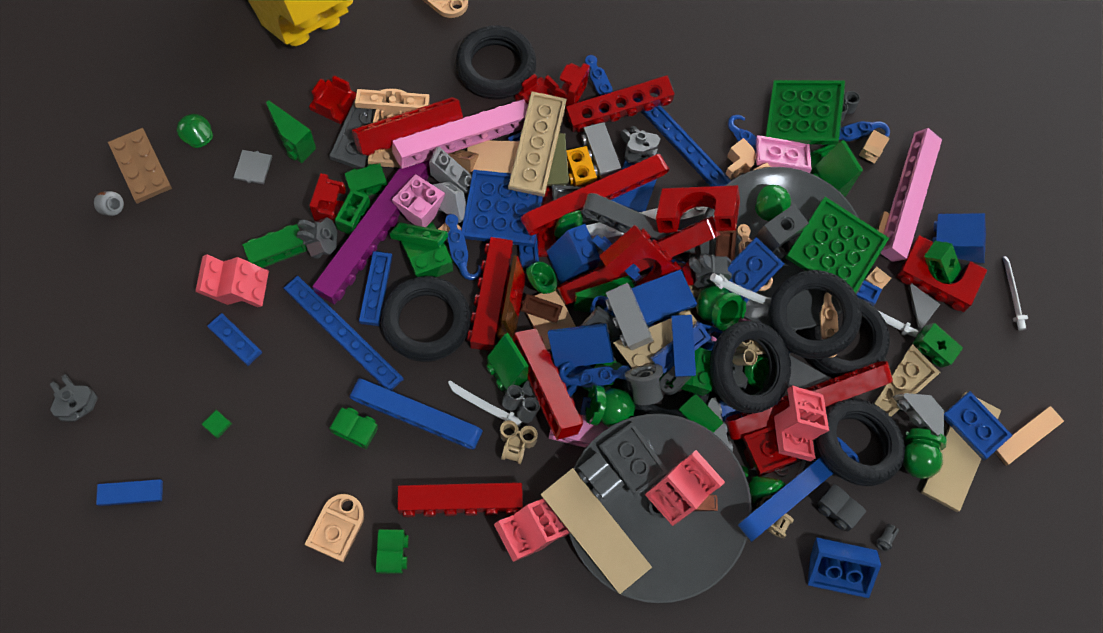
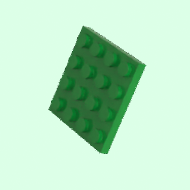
(806, 111)
(837, 244)

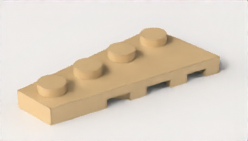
(641, 356)
(909, 377)

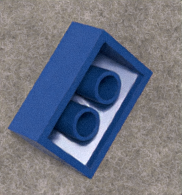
(843, 567)

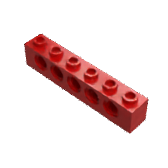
(660, 86)

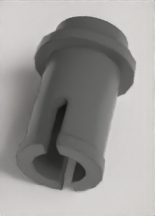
(887, 538)

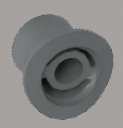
(645, 383)

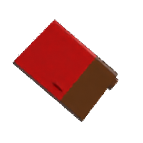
(511, 300)

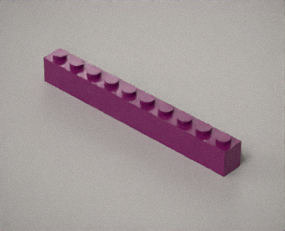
(365, 237)

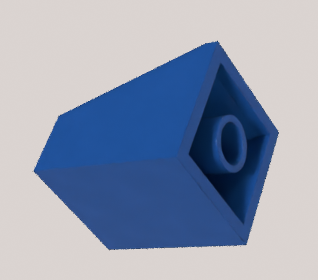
(965, 233)
(573, 254)

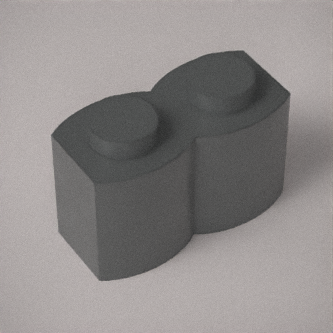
(600, 476)
(840, 508)

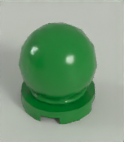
(720, 307)
(608, 406)
(923, 453)

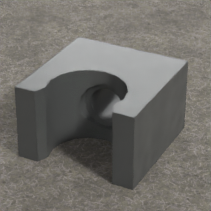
(772, 233)

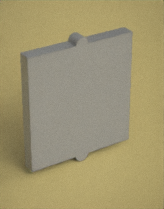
(253, 167)

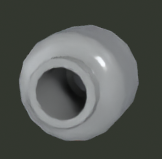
(108, 203)

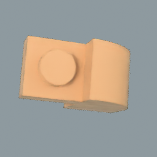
(874, 146)
(743, 159)

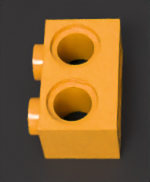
(584, 167)

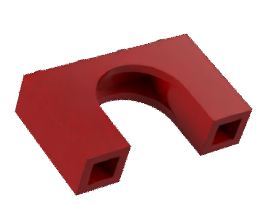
(677, 201)
(636, 246)
(958, 295)

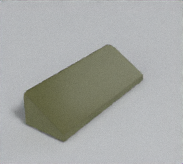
(559, 167)

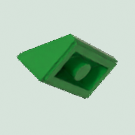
(700, 413)

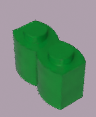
(354, 427)
(391, 552)

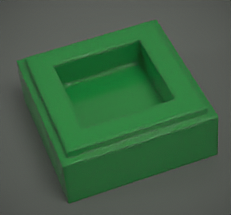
(217, 424)

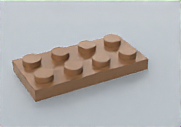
(139, 165)

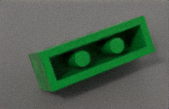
(274, 247)

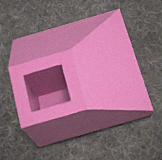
(419, 201)

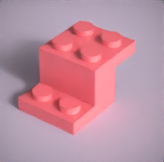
(232, 281)
(801, 423)
(684, 488)
(530, 529)

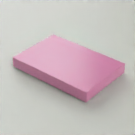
(783, 153)

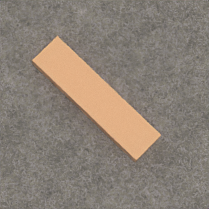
(1029, 435)

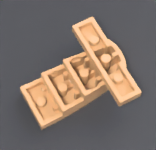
(388, 104)

